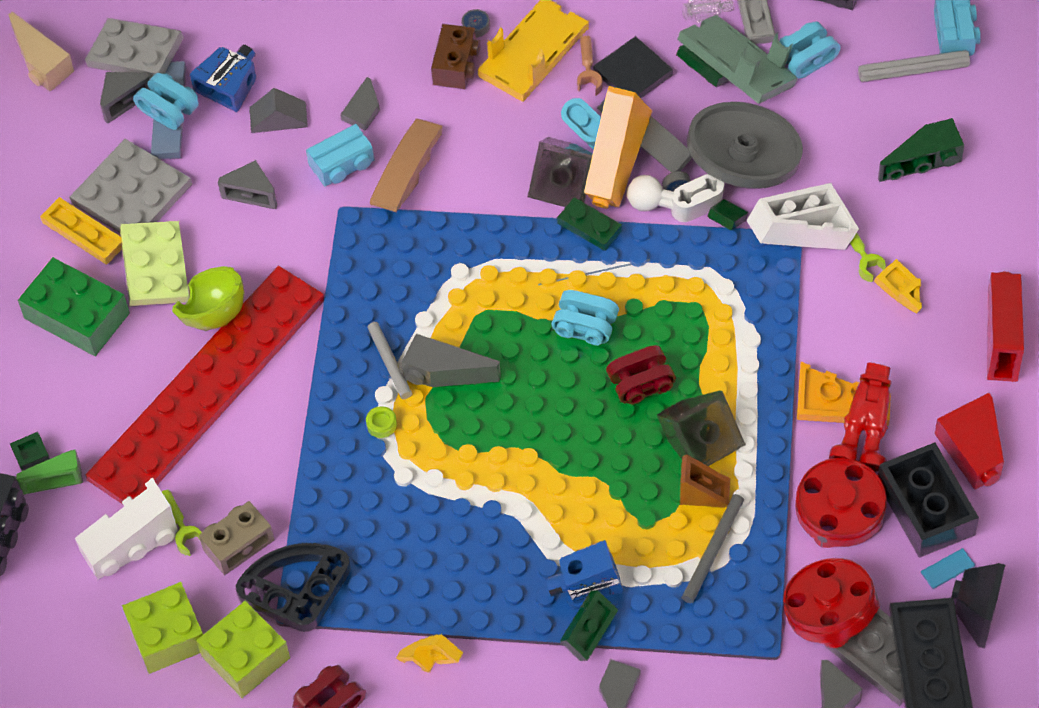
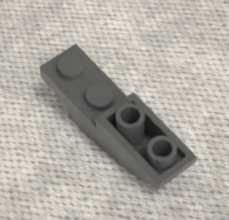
(663, 145)

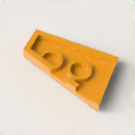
(824, 396)

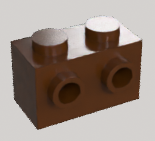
(454, 56)

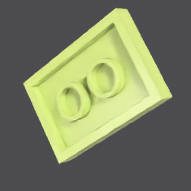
(154, 263)

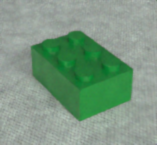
(73, 306)

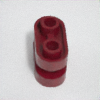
(641, 374)
(330, 691)

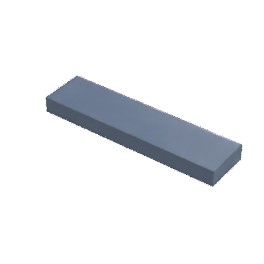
(165, 141)

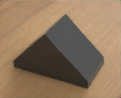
(119, 93)
(277, 112)
(248, 186)
(837, 688)

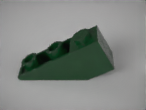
(929, 148)

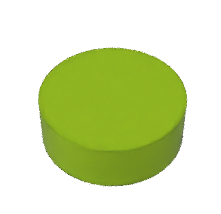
(381, 422)

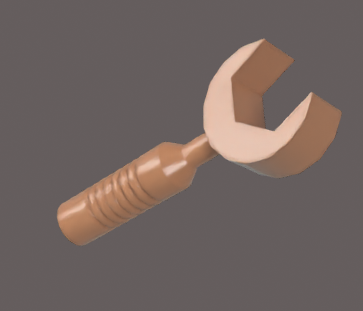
(589, 75)

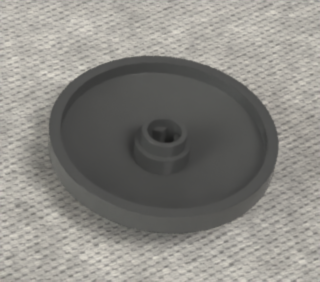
(744, 145)

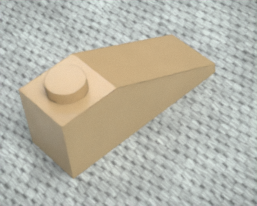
(44, 59)

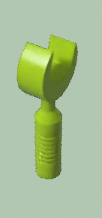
(867, 260)
(185, 532)

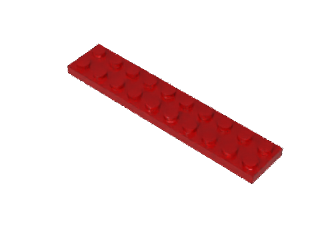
(206, 386)

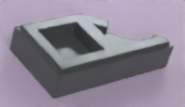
(362, 106)
(618, 684)

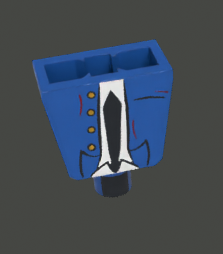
(226, 76)
(587, 571)

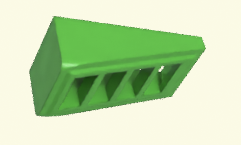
(51, 474)

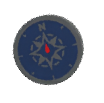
(477, 19)
(675, 180)

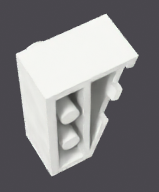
(804, 219)
(128, 533)

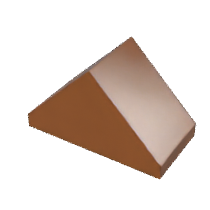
(702, 485)

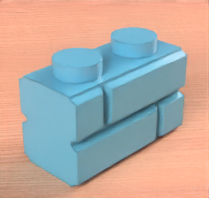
(956, 26)
(340, 155)

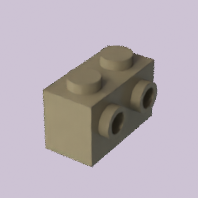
(236, 537)

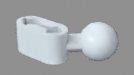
(686, 202)

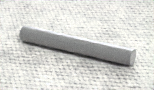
(389, 360)

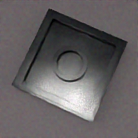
(633, 68)

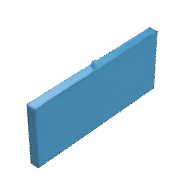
(947, 568)

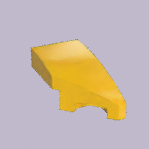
(901, 285)
(430, 651)

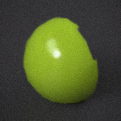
(213, 299)

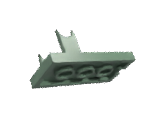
(739, 59)

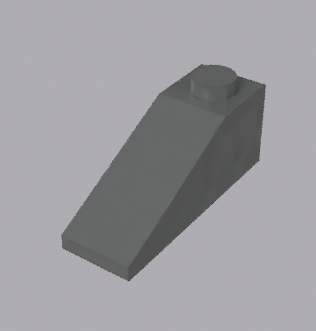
(442, 364)

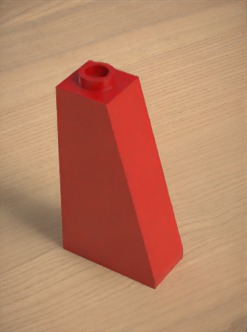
(1004, 327)

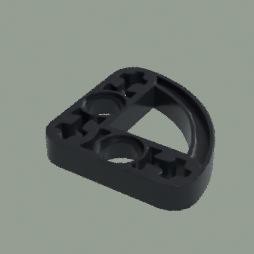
(295, 603)

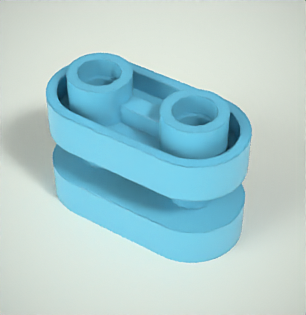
(810, 49)
(166, 100)
(581, 120)
(585, 317)

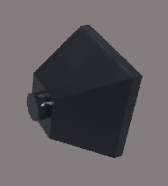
(977, 599)

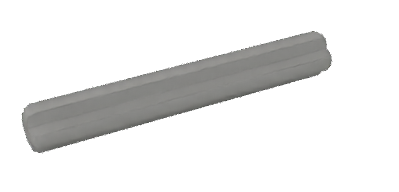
(913, 65)

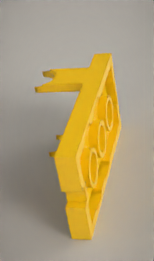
(524, 56)

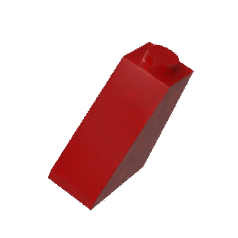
(973, 440)

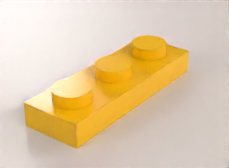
(82, 230)

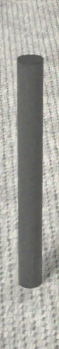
(713, 548)

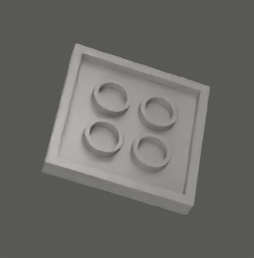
(130, 188)

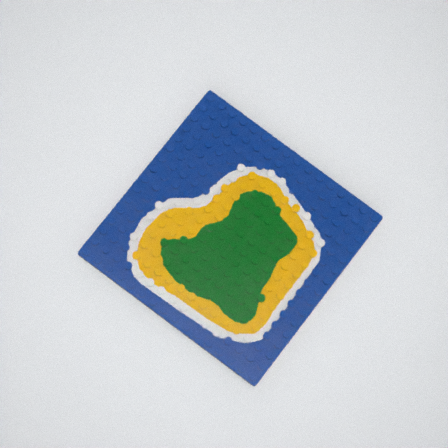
(506, 477)

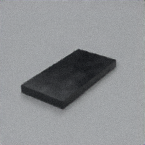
(930, 654)

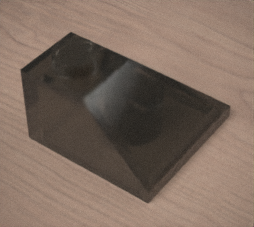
(559, 172)
(702, 428)

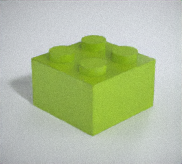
(164, 627)
(243, 649)

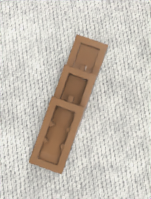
(405, 165)

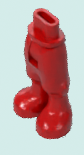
(868, 414)

